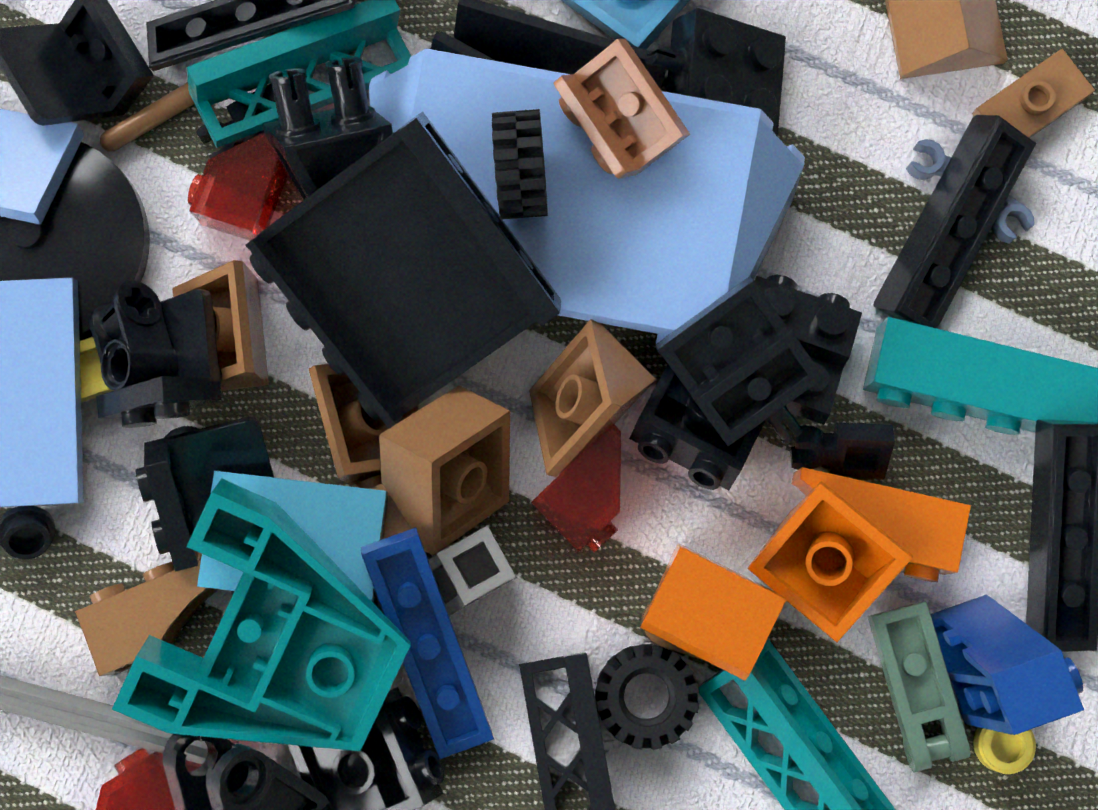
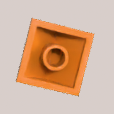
(829, 561)
(712, 612)

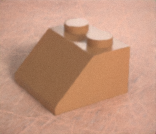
(448, 465)

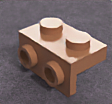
(620, 111)

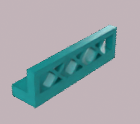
(300, 47)
(809, 740)

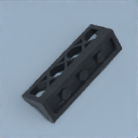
(586, 727)

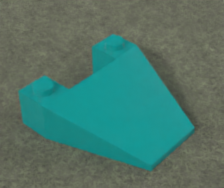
(294, 653)

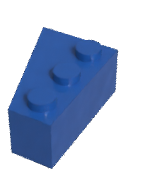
(1004, 669)

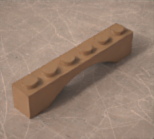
(160, 607)

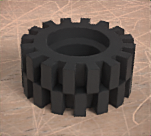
(519, 164)
(681, 704)

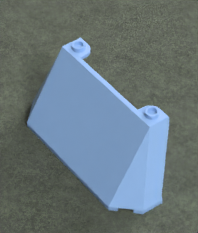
(615, 249)

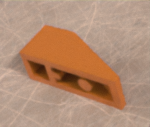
(920, 523)

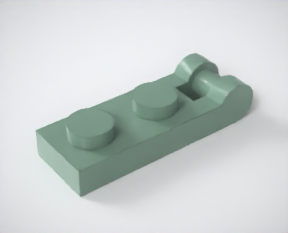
(919, 684)

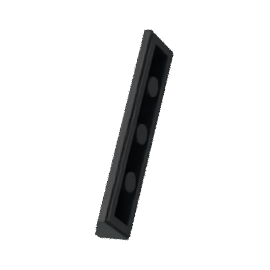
(228, 24)
(532, 41)
(955, 221)
(1064, 535)

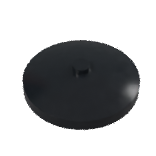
(88, 234)

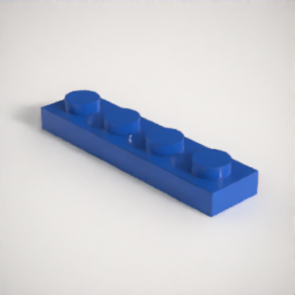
(435, 658)

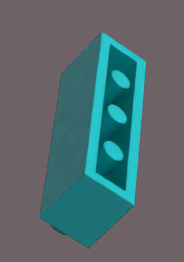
(977, 378)

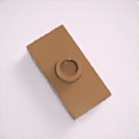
(1040, 95)

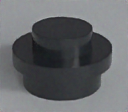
(26, 531)

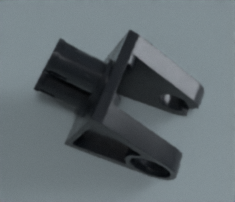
(325, 142)
(234, 779)

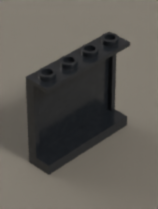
(403, 271)

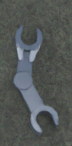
(940, 160)

